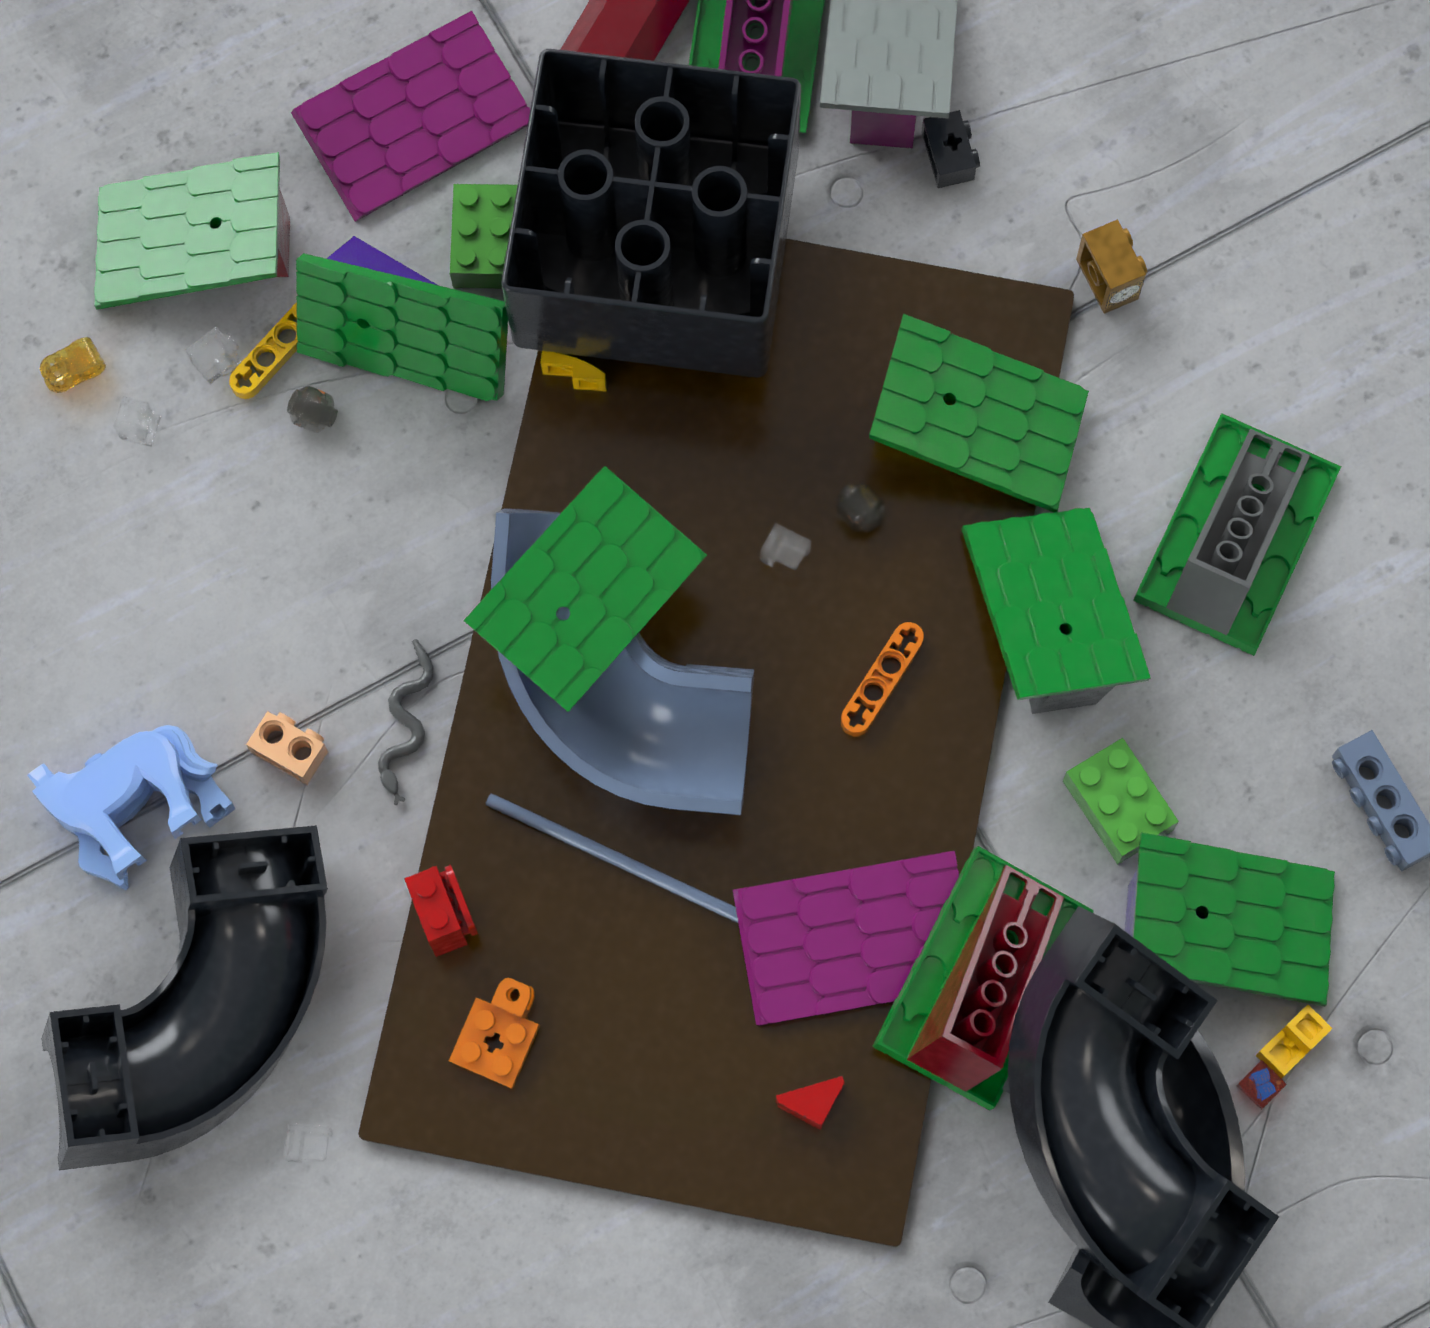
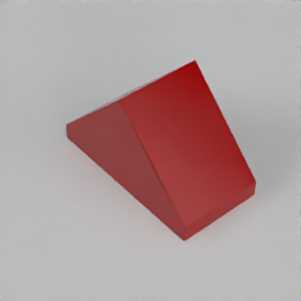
(812, 1102)

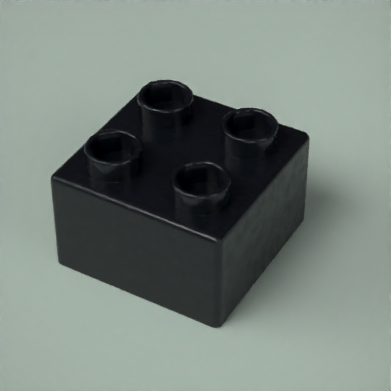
(652, 212)

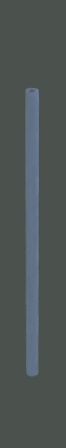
(612, 857)

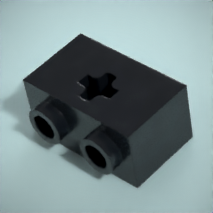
(948, 165)

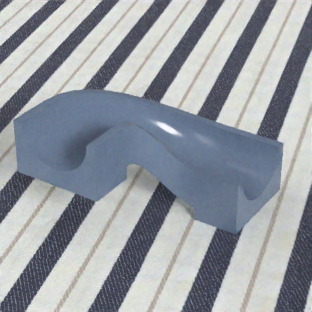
(646, 723)

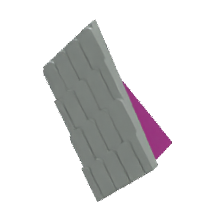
(889, 66)

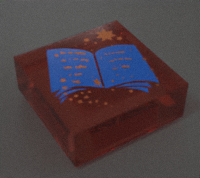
(1261, 1084)

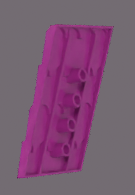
(412, 115)
(839, 935)

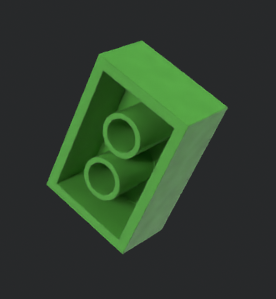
(480, 234)
(1119, 799)

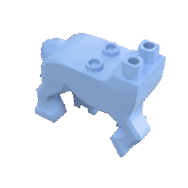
(119, 785)

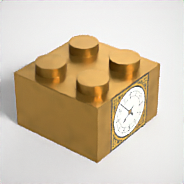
(1111, 265)

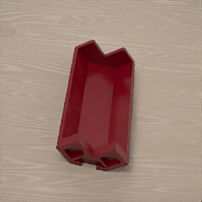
(625, 27)

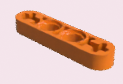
(884, 680)

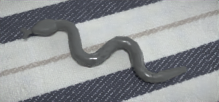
(387, 777)

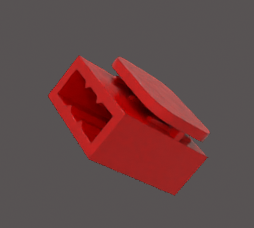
(441, 909)

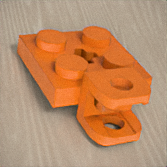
(499, 1017)

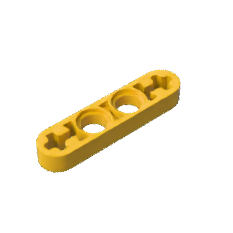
(271, 344)

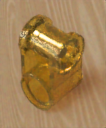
(75, 364)

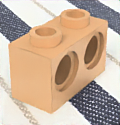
(283, 753)

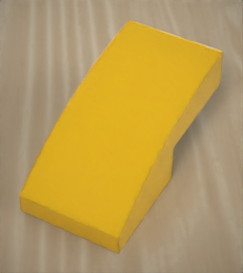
(582, 373)
(1294, 1041)

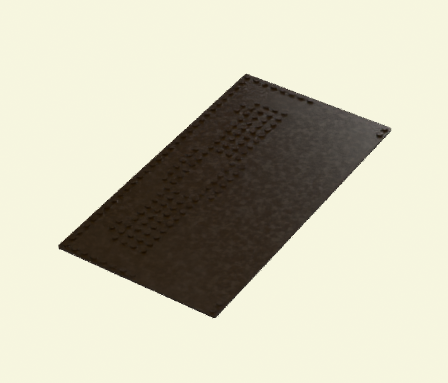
(643, 998)

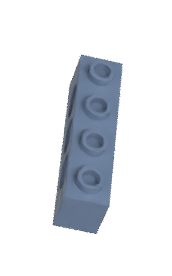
(1387, 782)

